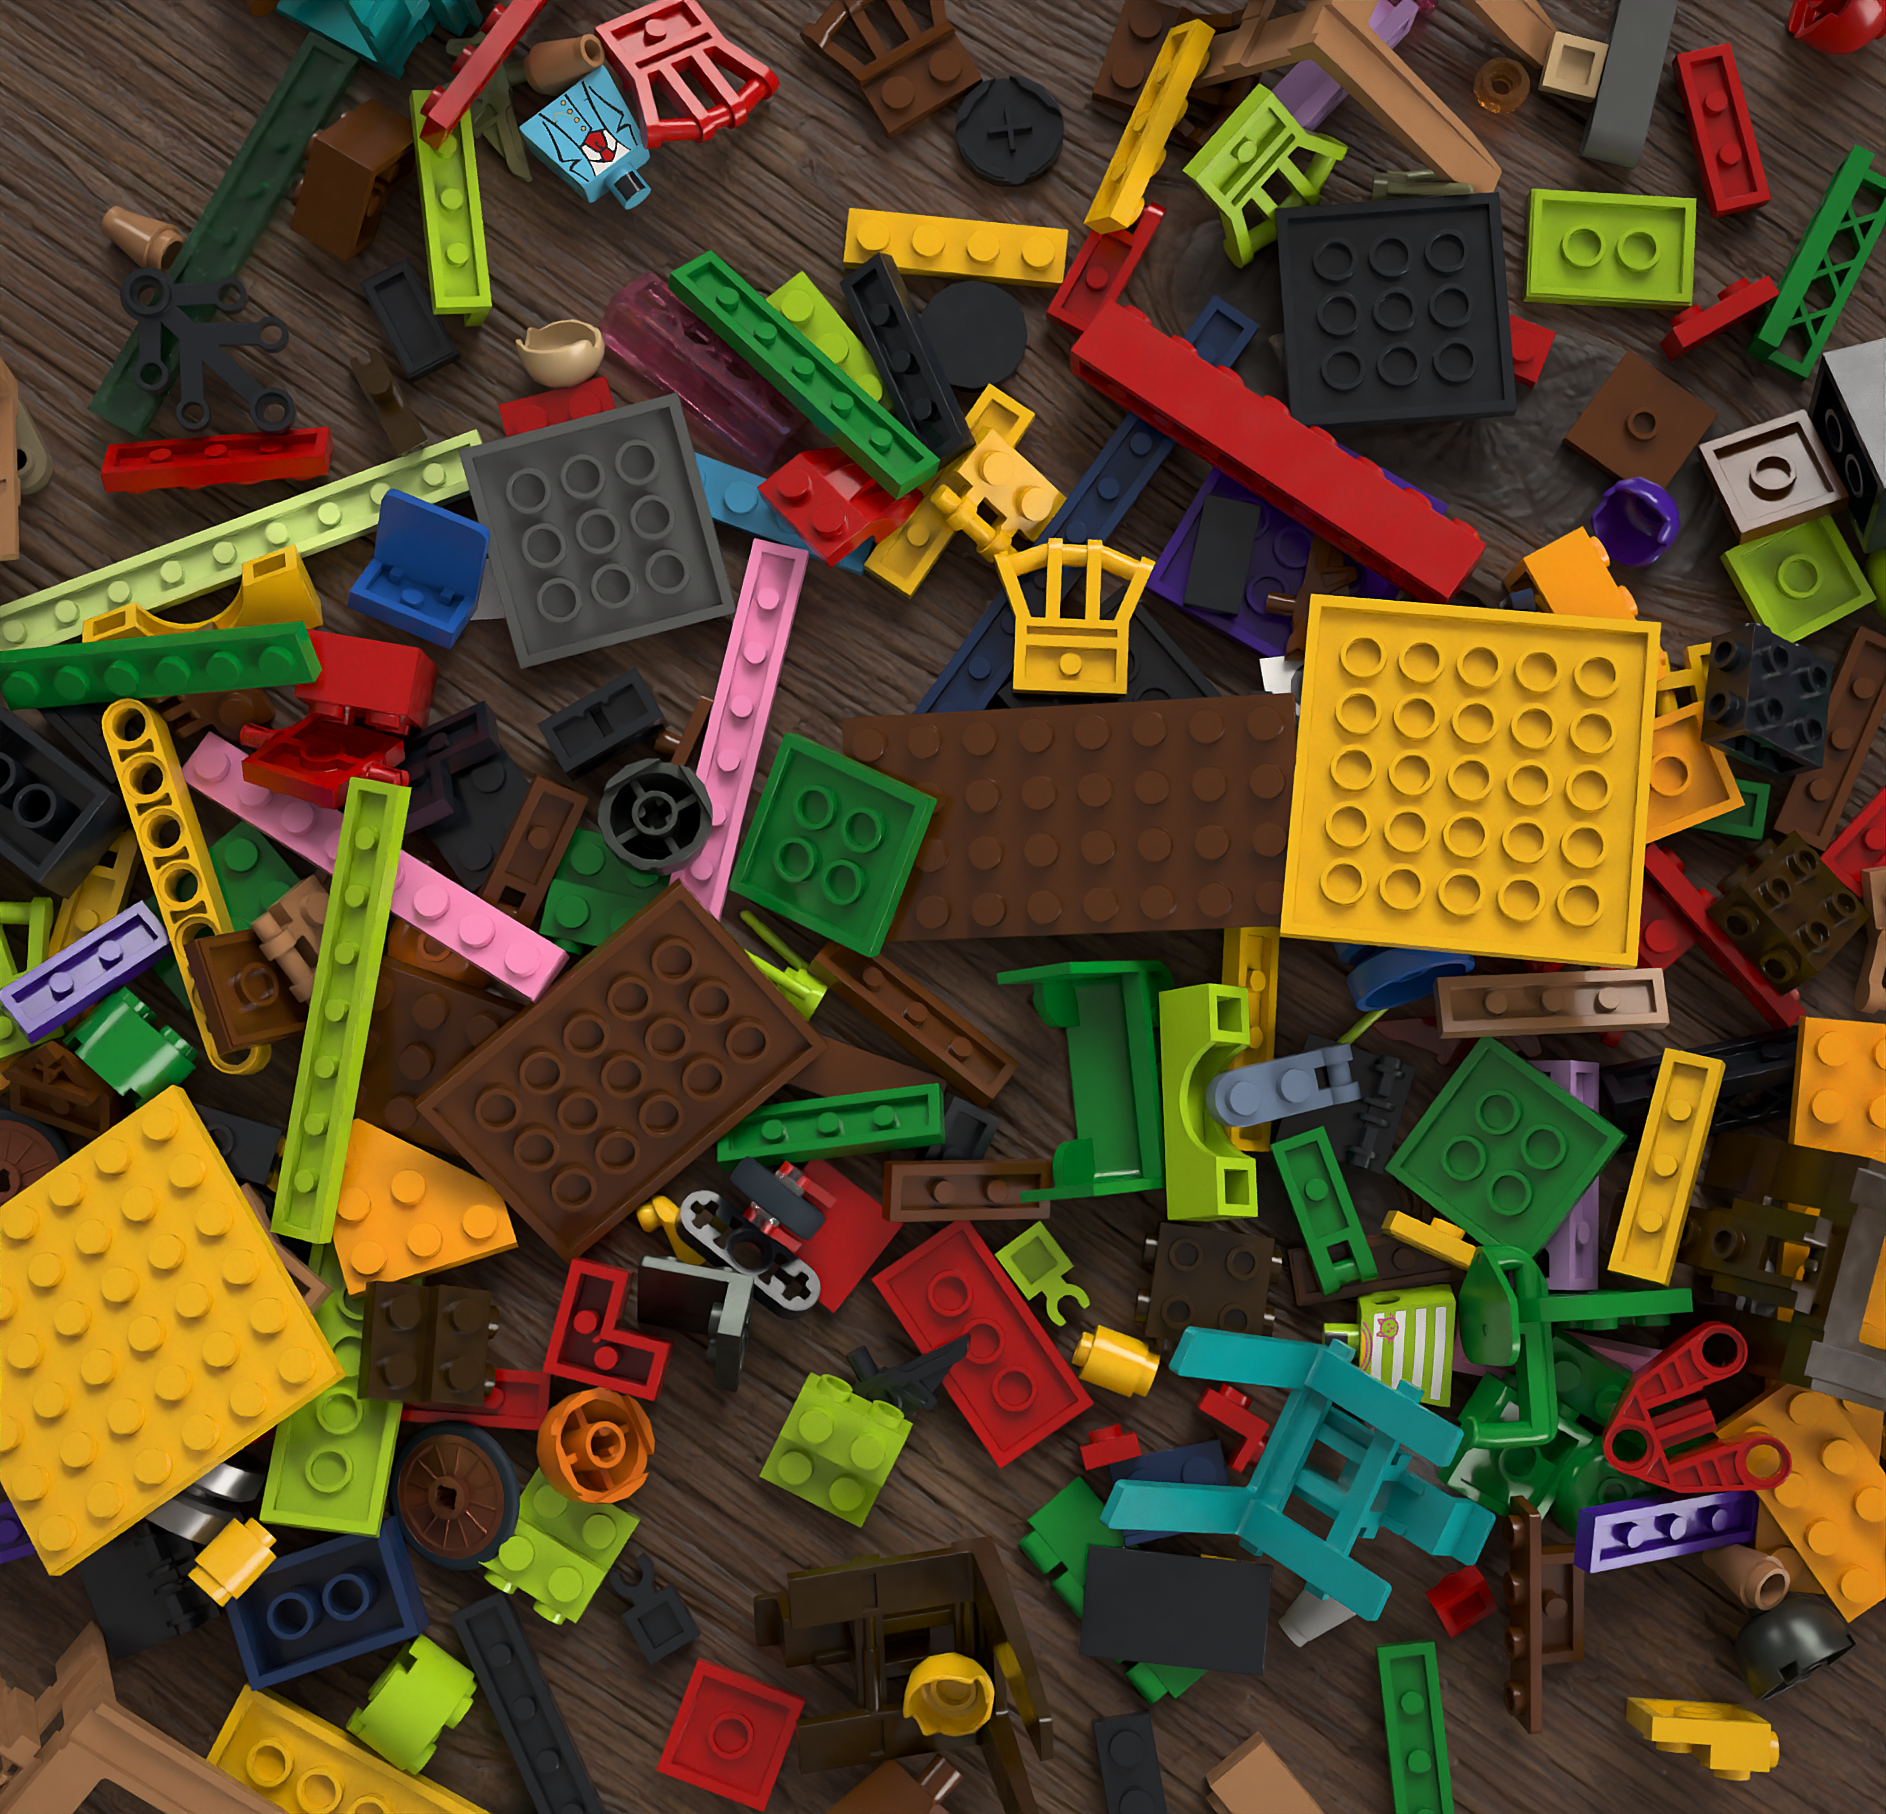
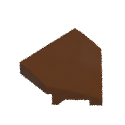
(62, 1091)

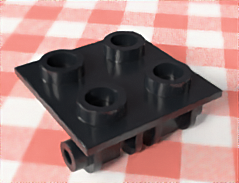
(1364, 1128)
(144, 1589)

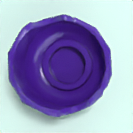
(1636, 522)

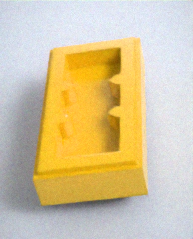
(1438, 1239)

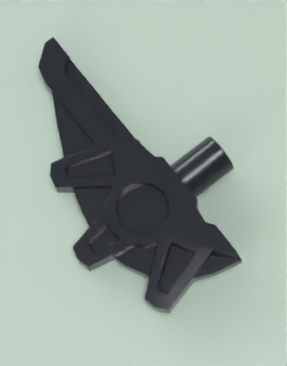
(909, 1383)

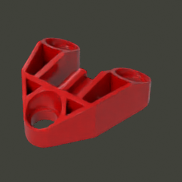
(1706, 1467)

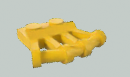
(1071, 654)

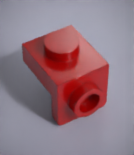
(1232, 1410)

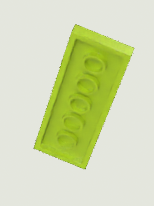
(336, 1450)

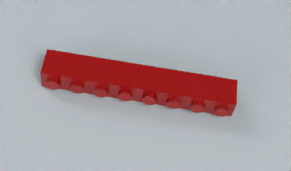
(1276, 455)

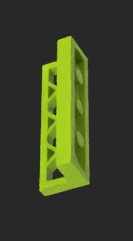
(452, 219)

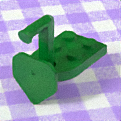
(1516, 1329)

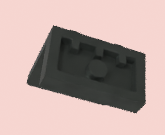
(700, 1302)

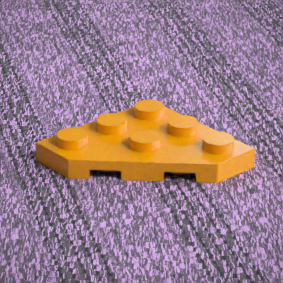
(411, 1213)

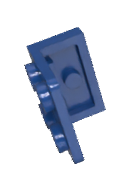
(423, 569)

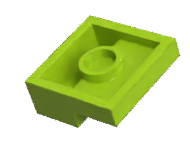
(837, 1448)
(560, 1550)

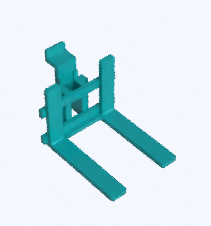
(1368, 1493)

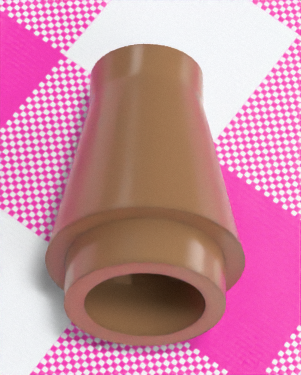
(559, 64)
(143, 238)
(1749, 1574)

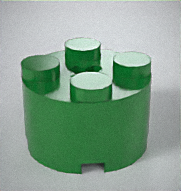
(128, 1050)

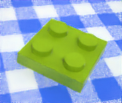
(1798, 578)

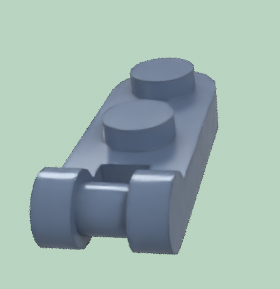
(1281, 1087)

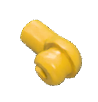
(662, 1212)

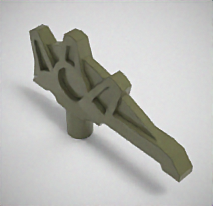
(494, 110)

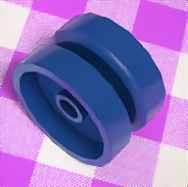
(1394, 975)

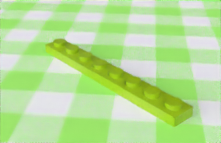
(340, 1010)

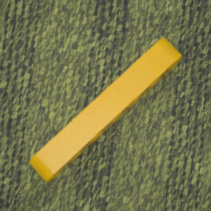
(169, 864)

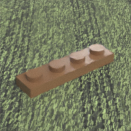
(1550, 1003)

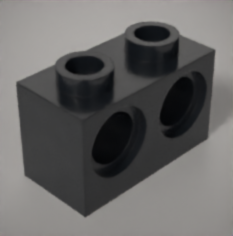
(603, 725)

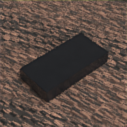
(409, 320)
(1221, 556)

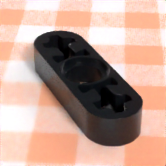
(726, 1215)

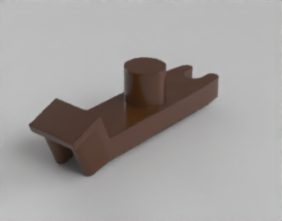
(682, 748)

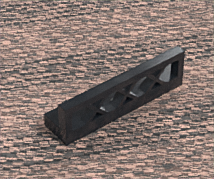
(1751, 1064)

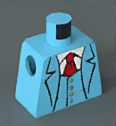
(591, 141)

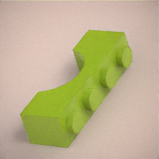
(1200, 1037)

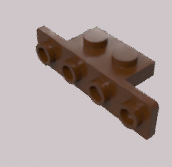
(1544, 1611)

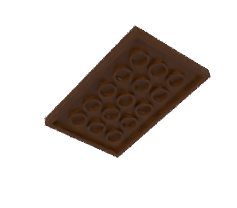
(622, 1072)

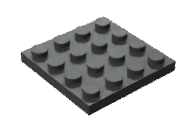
(598, 530)

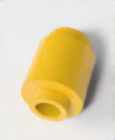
(1115, 1361)
(233, 1560)

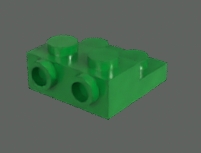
(593, 894)
(1528, 1471)

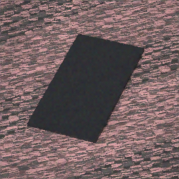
(1176, 1610)

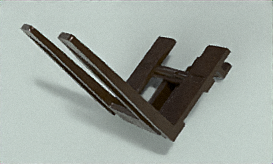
(1733, 1247)
(880, 1623)

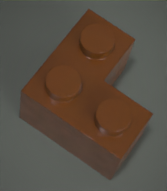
(350, 177)

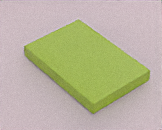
(1609, 250)

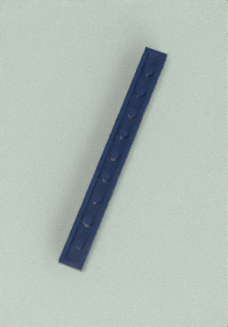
(1088, 513)

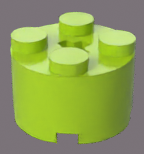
(412, 1702)

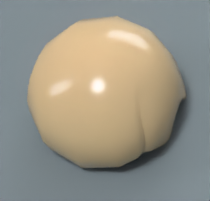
(562, 353)

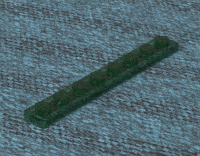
(235, 217)

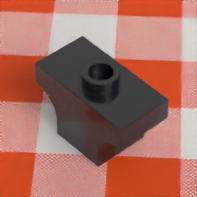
(245, 1143)

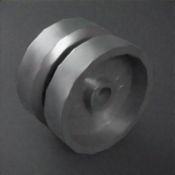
(208, 1503)

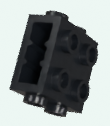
(1766, 701)

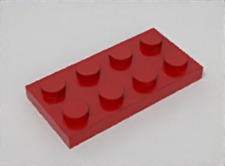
(1013, 1376)

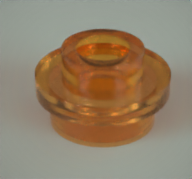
(1508, 71)

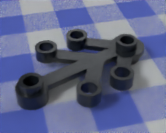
(202, 344)

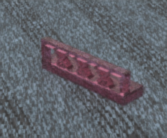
(726, 404)

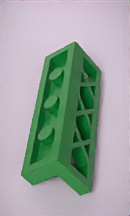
(1811, 253)

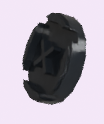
(1009, 131)

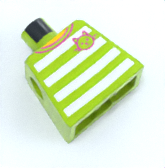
(1404, 1337)

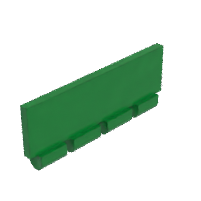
(1063, 1535)

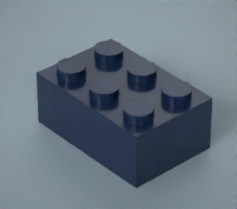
(327, 1605)

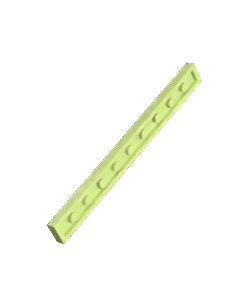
(216, 555)

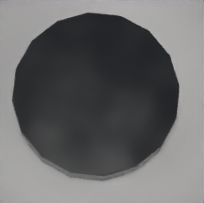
(976, 334)

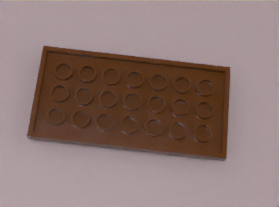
(1092, 815)

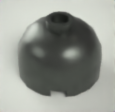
(655, 817)
(1789, 1644)

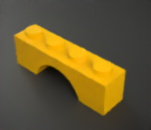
(270, 592)

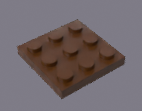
(414, 1038)

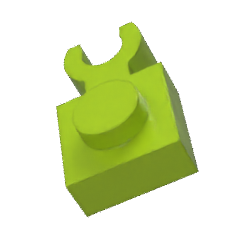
(1037, 1266)

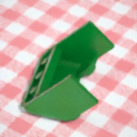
(1114, 1073)

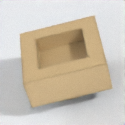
(1573, 67)

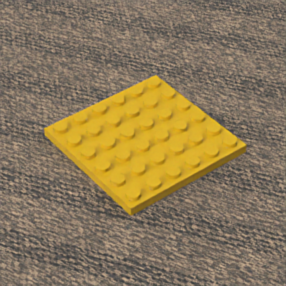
(1472, 781)
(140, 1331)

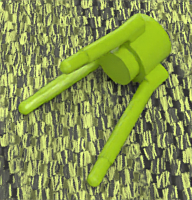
(799, 987)

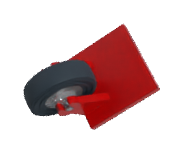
(818, 1220)

